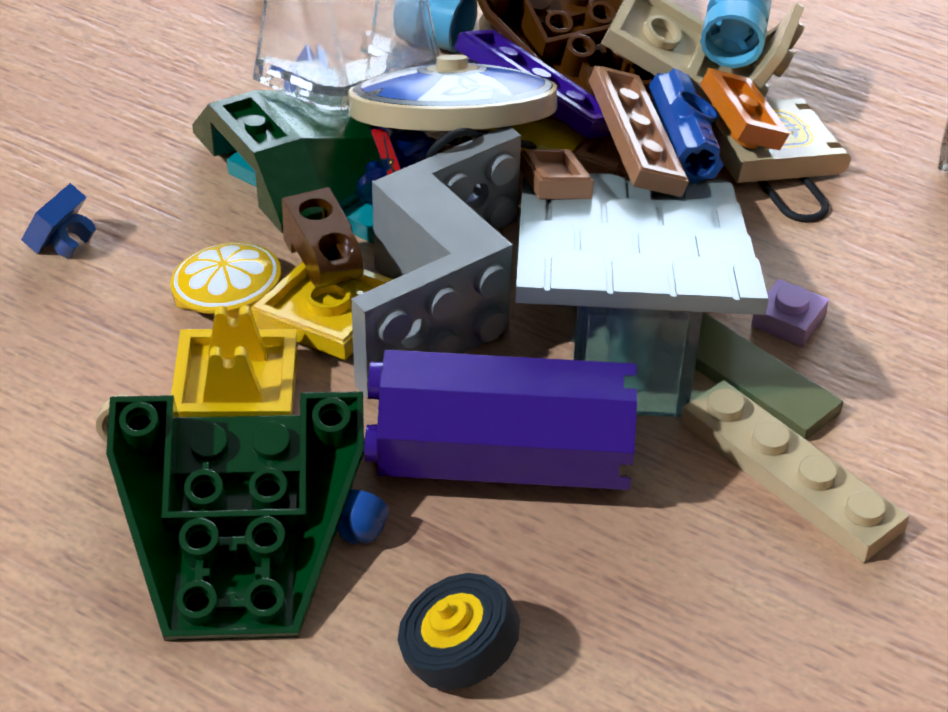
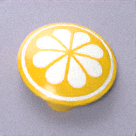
(225, 276)

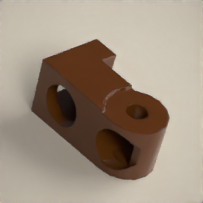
(324, 244)

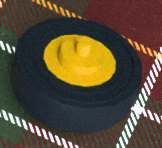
(459, 631)

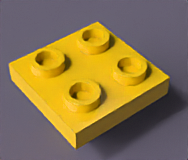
(235, 368)

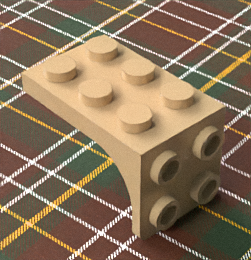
(668, 37)

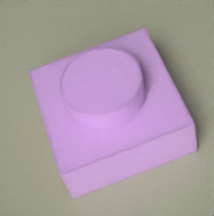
(791, 312)

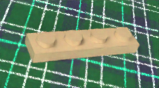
(795, 471)

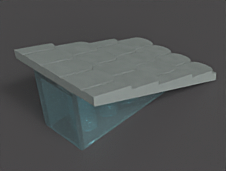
(640, 276)

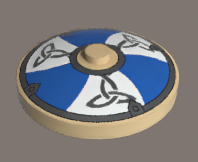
(452, 97)

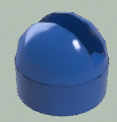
(362, 517)

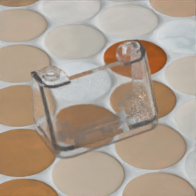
(332, 45)

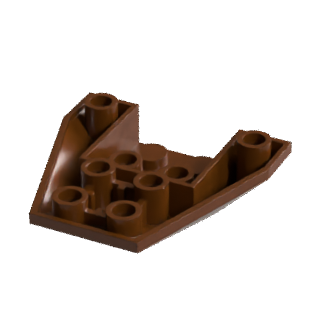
(563, 35)

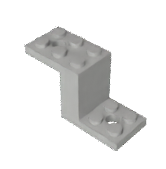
(441, 252)

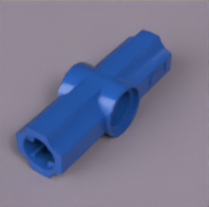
(687, 124)

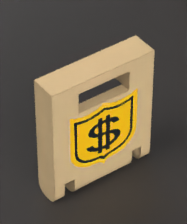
(806, 152)

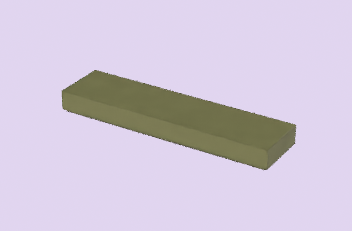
(764, 379)

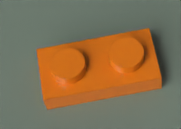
(744, 110)

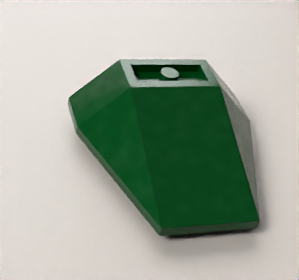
(290, 147)
(234, 508)

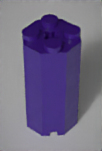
(502, 419)

